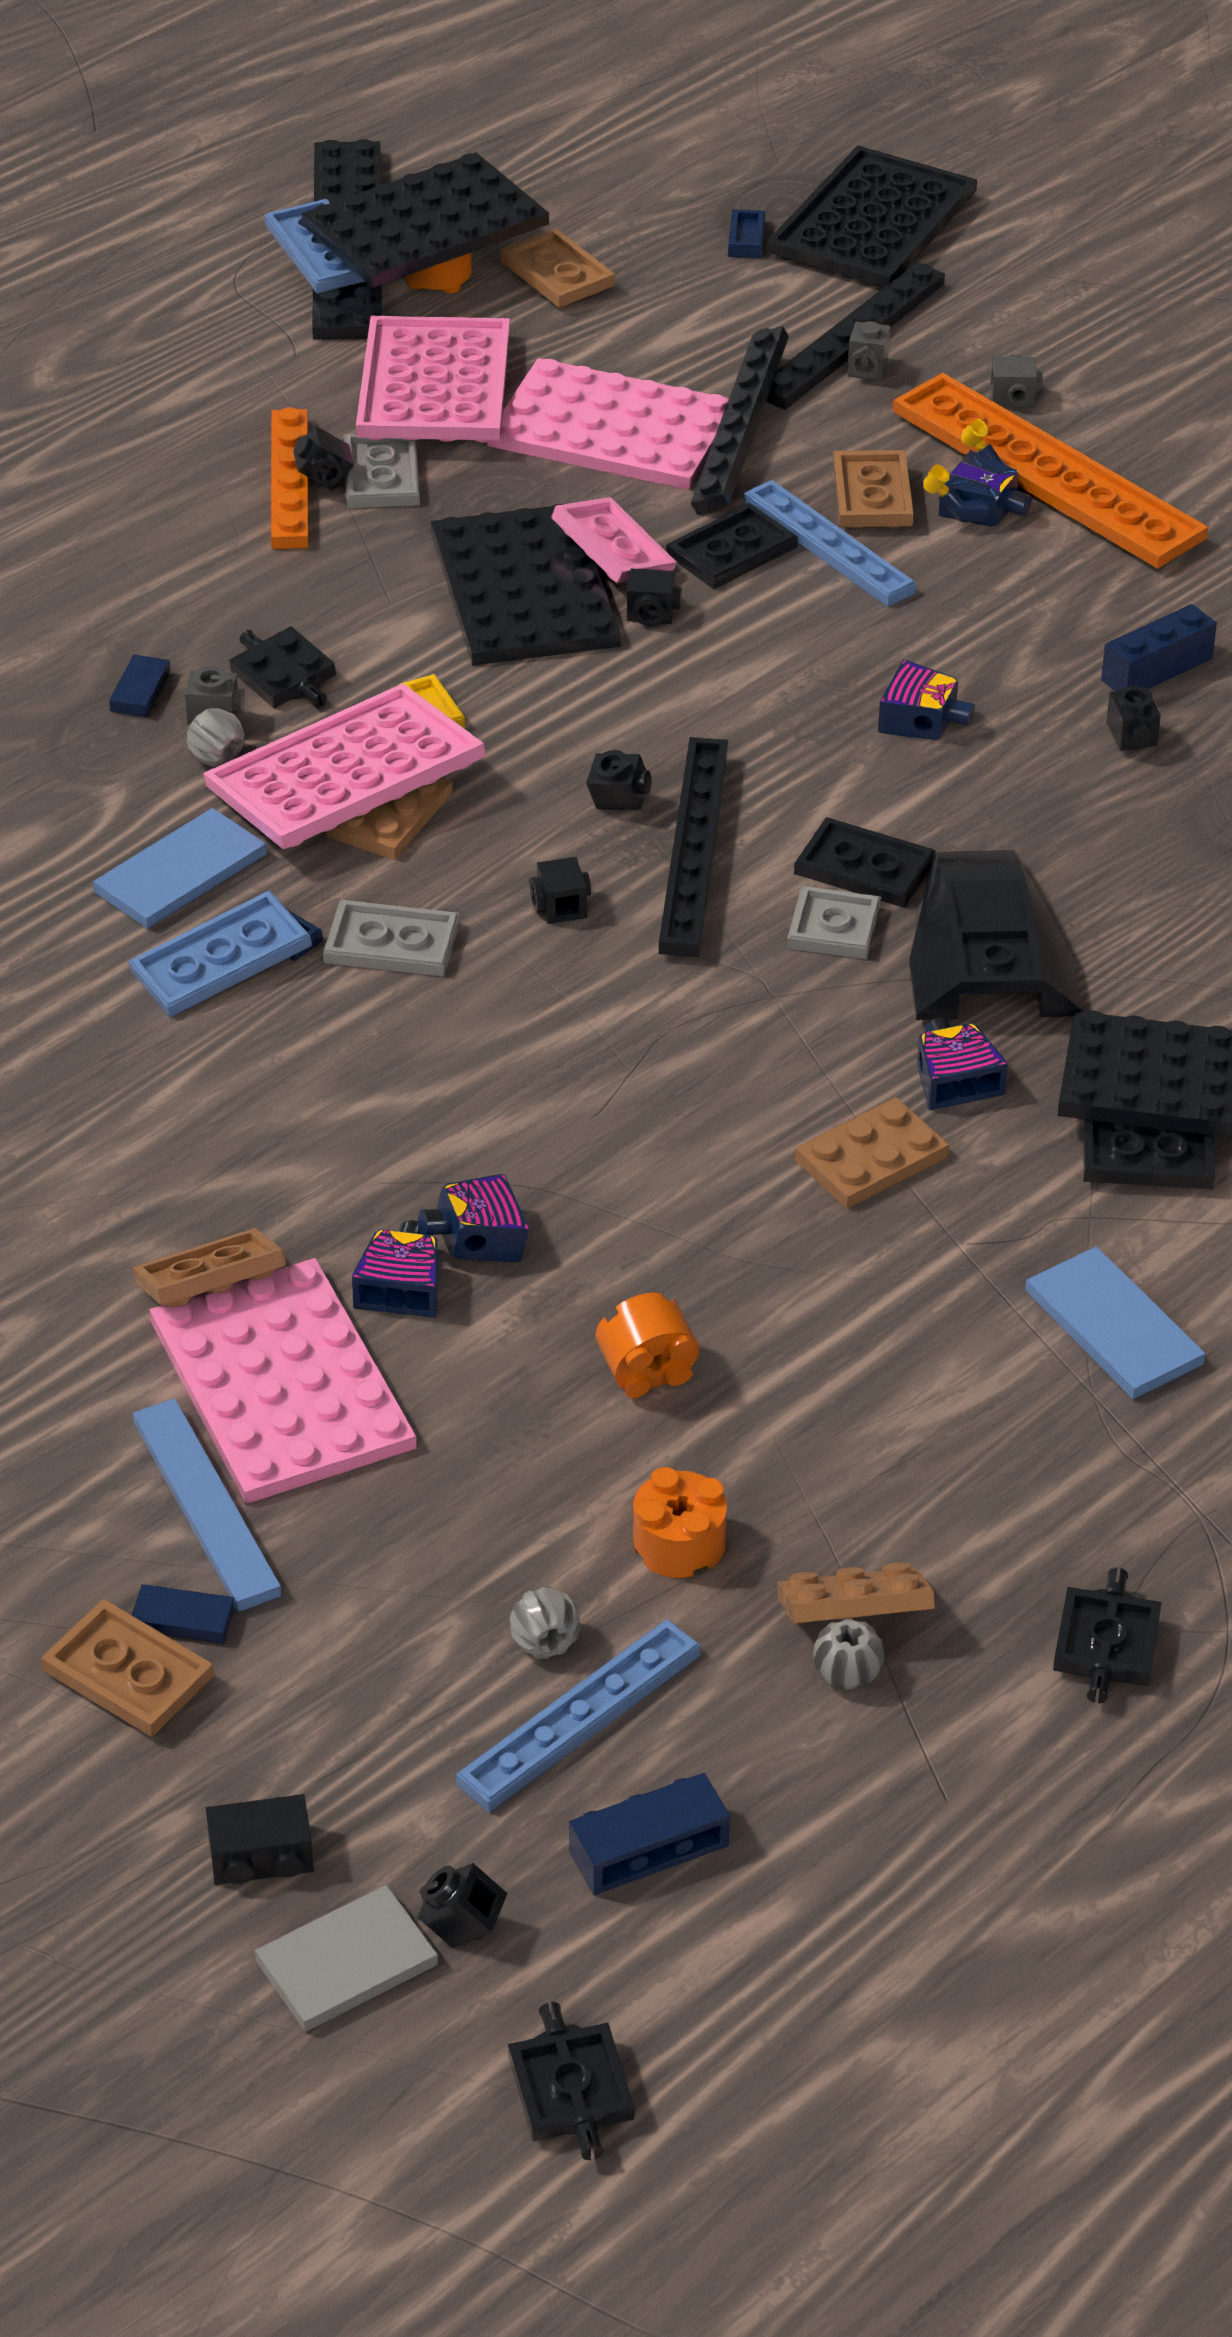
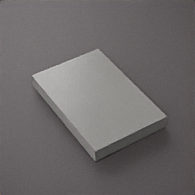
(382, 473)
(391, 938)
(345, 1958)

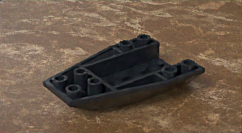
(987, 935)

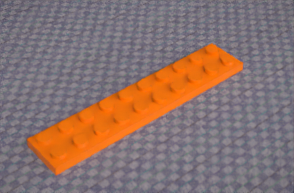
(1056, 471)

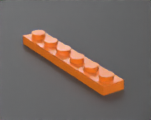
(288, 485)

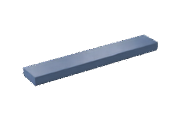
(832, 544)
(206, 1505)
(577, 1715)

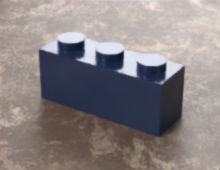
(1159, 650)
(649, 1833)

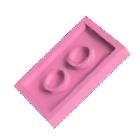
(611, 538)

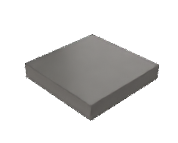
(834, 922)

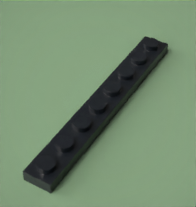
(832, 348)
(740, 420)
(693, 847)

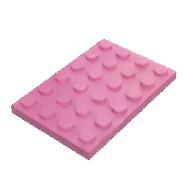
(433, 378)
(611, 423)
(344, 766)
(282, 1381)

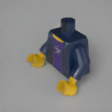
(980, 485)

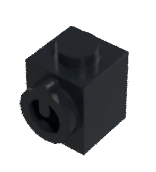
(323, 457)
(652, 596)
(1133, 718)
(618, 781)
(560, 890)
(461, 1904)

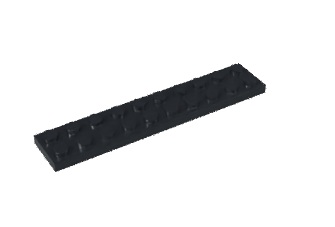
(338, 172)

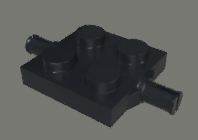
(283, 667)
(1107, 1636)
(570, 2081)

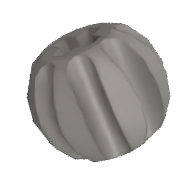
(215, 737)
(545, 1622)
(848, 1653)

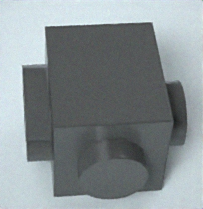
(868, 350)
(1015, 381)
(212, 689)

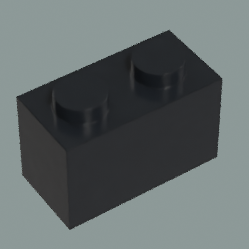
(259, 1839)

